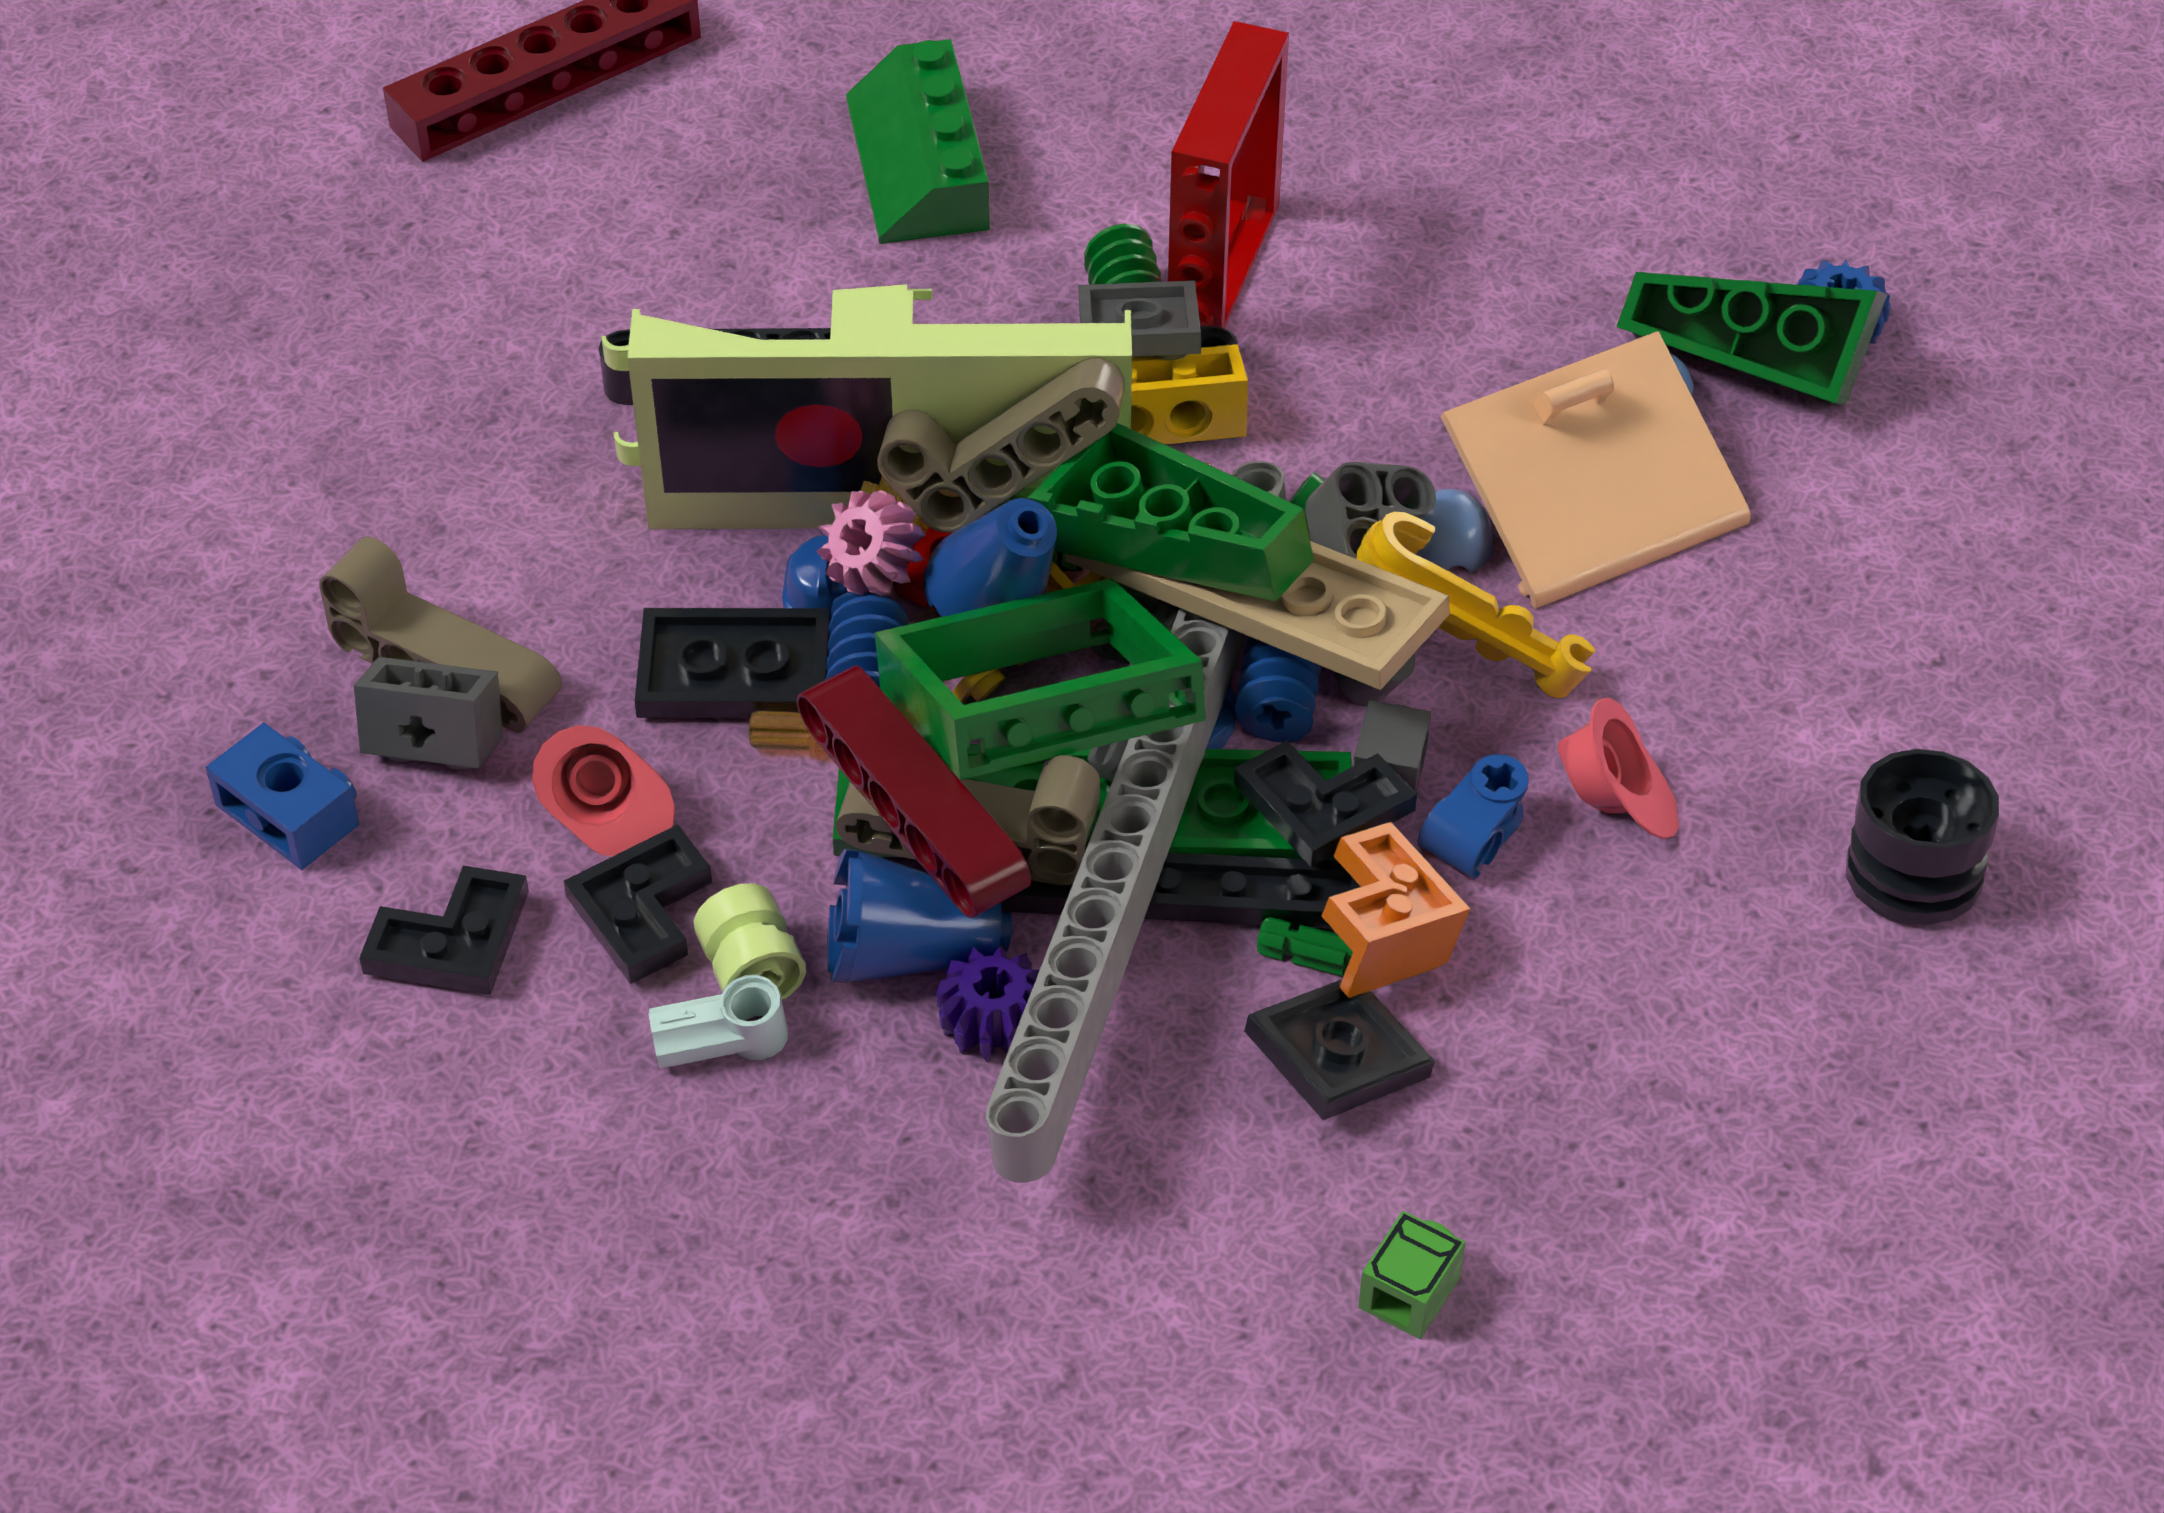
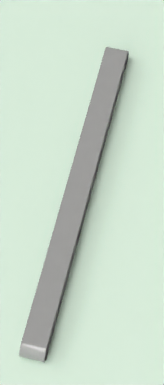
(1106, 910)

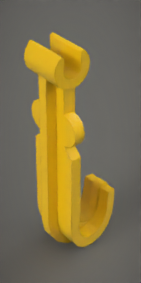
(1474, 612)

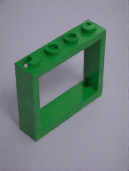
(1047, 718)

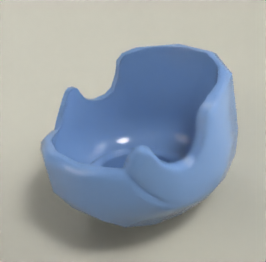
(1461, 532)

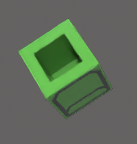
(1411, 1274)

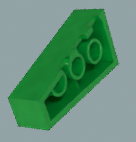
(1772, 330)
(1174, 517)

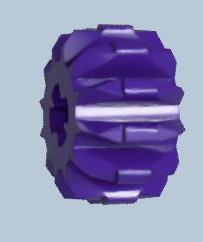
(985, 999)

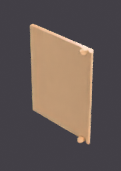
(1596, 469)

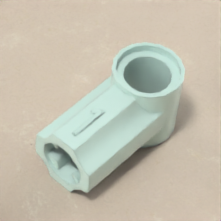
(719, 1026)

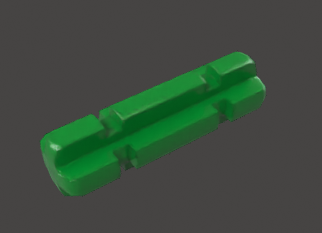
(1307, 946)

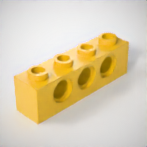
(1190, 396)

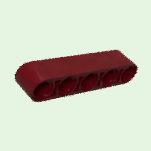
(914, 791)

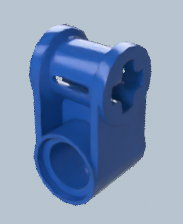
(1477, 814)

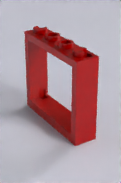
(1240, 130)

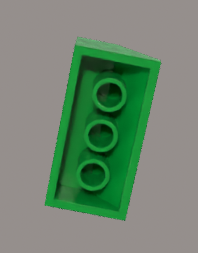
(919, 145)

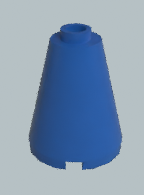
(992, 559)
(901, 922)

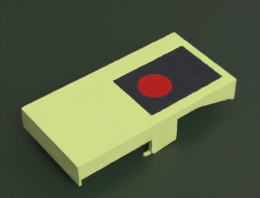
(787, 427)

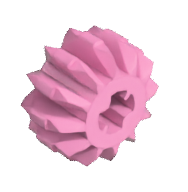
(871, 543)

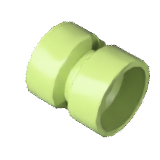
(748, 936)

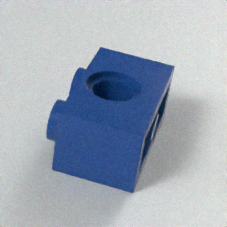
(283, 795)

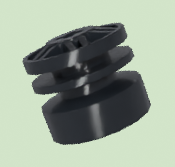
(1921, 836)

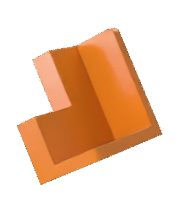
(1401, 915)

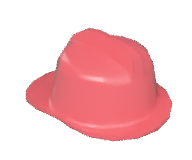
(597, 768)
(1617, 772)

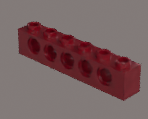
(533, 69)

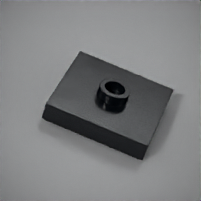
(1338, 1048)

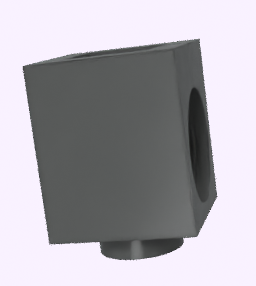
(1397, 736)

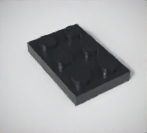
(728, 660)

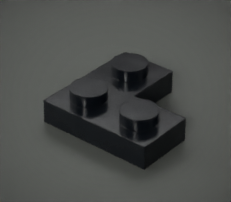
(1318, 811)
(626, 900)
(454, 949)

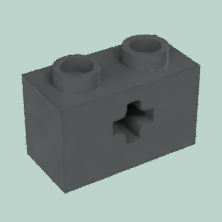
(428, 713)

